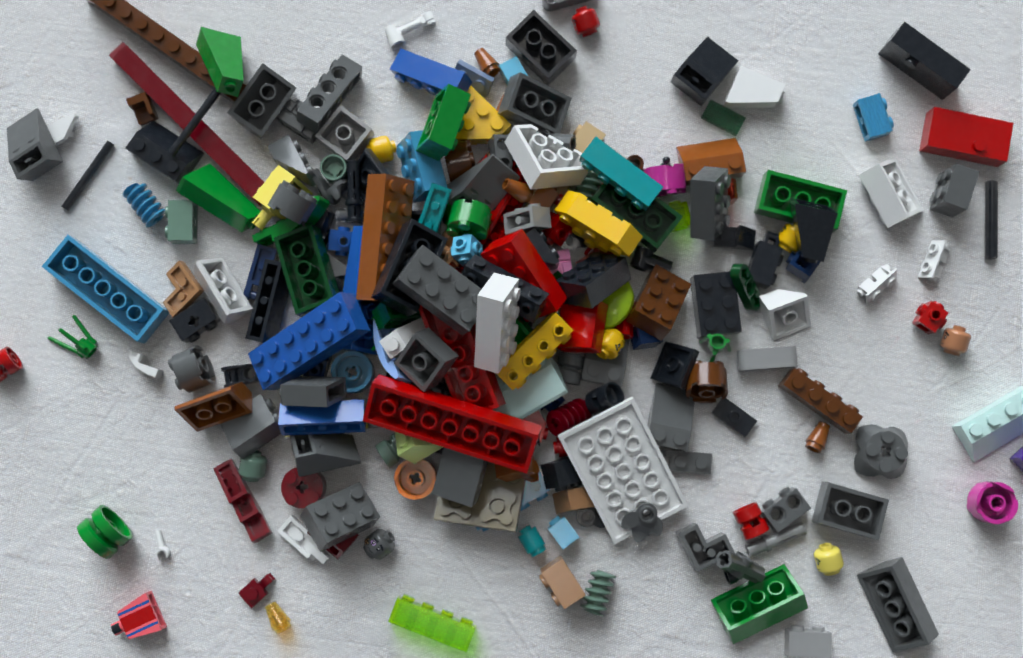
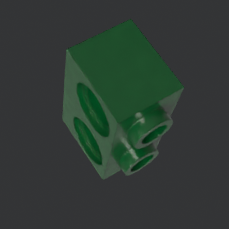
(388, 318)

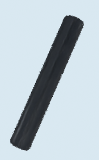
(991, 220)

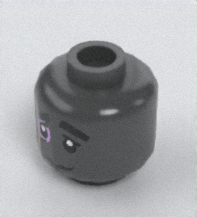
(379, 544)

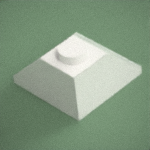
(785, 312)

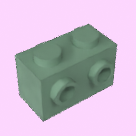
(182, 222)

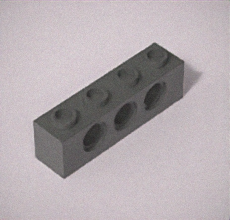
(315, 118)

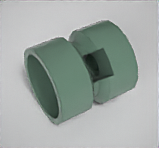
(333, 168)
(388, 451)

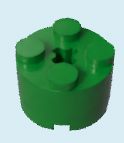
(469, 219)

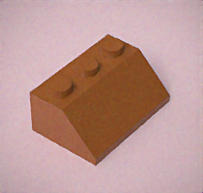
(717, 153)
(216, 407)

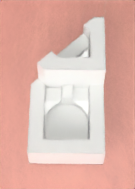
(62, 128)
(139, 362)

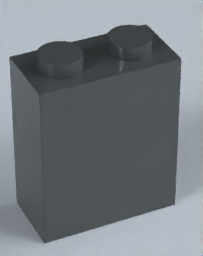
(313, 391)
(254, 429)
(460, 477)

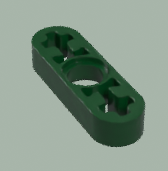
(745, 286)

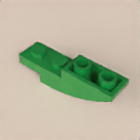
(267, 235)

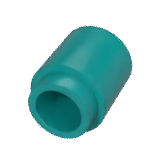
(531, 540)

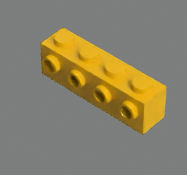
(534, 349)

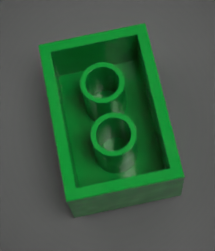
(444, 122)

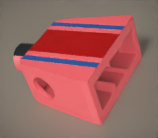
(139, 617)

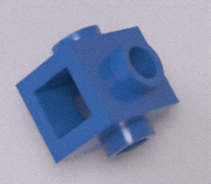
(334, 240)

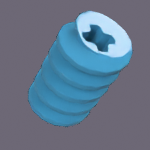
(143, 204)

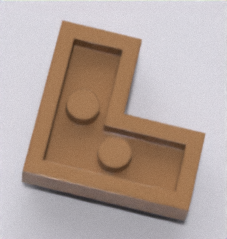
(186, 289)

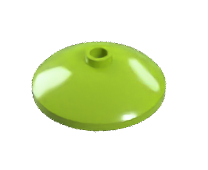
(619, 305)

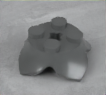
(869, 460)

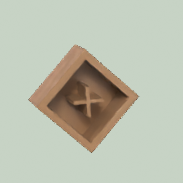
(562, 582)

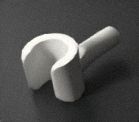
(161, 546)

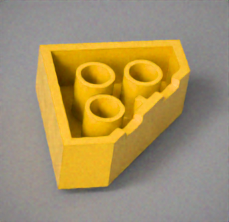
(481, 121)
(597, 225)

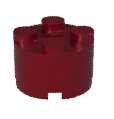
(297, 497)

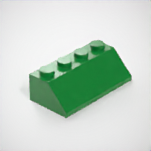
(759, 605)

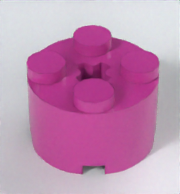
(670, 177)
(1003, 499)

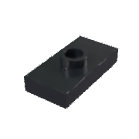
(734, 417)

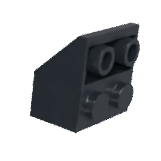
(548, 255)

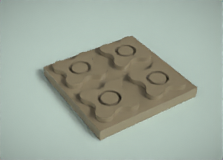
(496, 508)

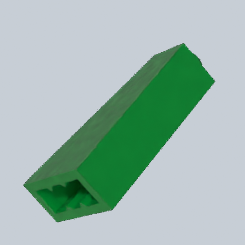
(223, 59)
(219, 197)

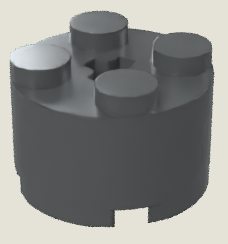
(293, 204)
(192, 369)

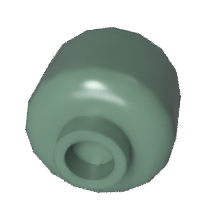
(253, 467)

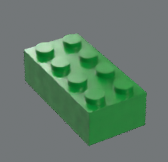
(778, 189)

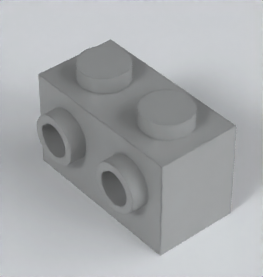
(527, 218)

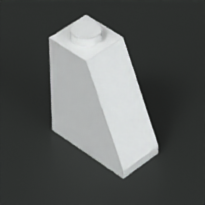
(754, 90)
(399, 338)

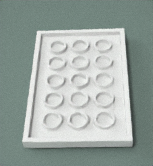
(621, 466)

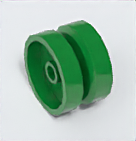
(104, 532)

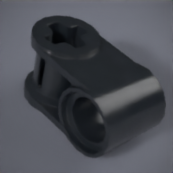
(238, 373)

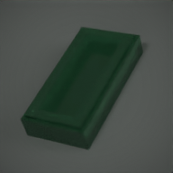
(723, 117)

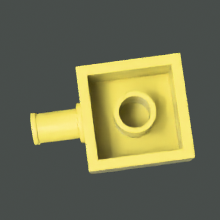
(267, 190)

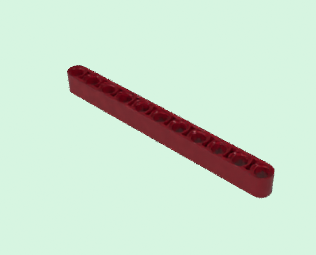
(182, 115)

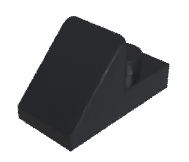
(736, 238)

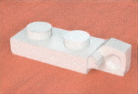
(297, 535)

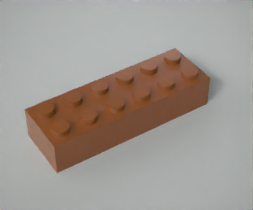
(386, 209)

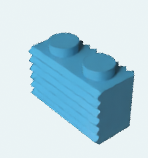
(873, 117)

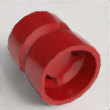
(9, 363)
(750, 513)

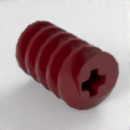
(567, 416)

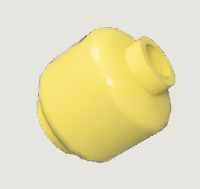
(828, 559)

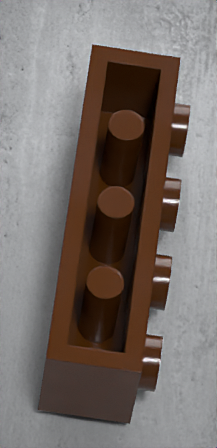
(820, 401)

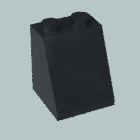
(812, 228)

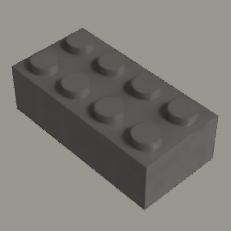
(440, 289)

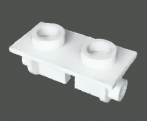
(937, 252)
(873, 290)

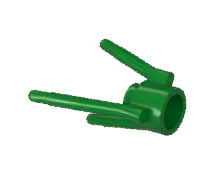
(716, 344)
(85, 347)

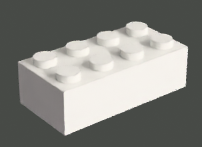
(496, 322)

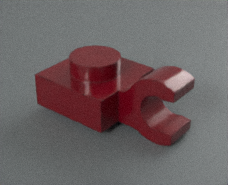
(255, 590)

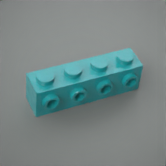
(620, 173)

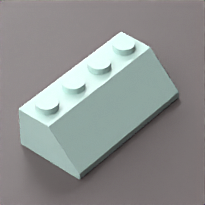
(536, 393)
(992, 425)

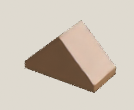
(571, 500)

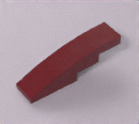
(243, 501)

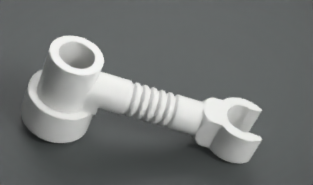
(395, 36)

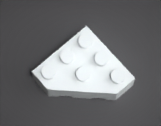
(544, 159)

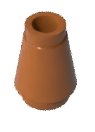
(487, 62)
(518, 190)
(817, 439)

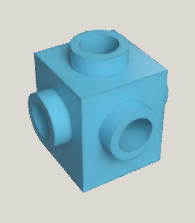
(465, 247)

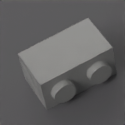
(807, 642)

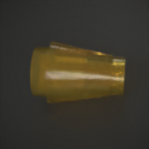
(277, 617)

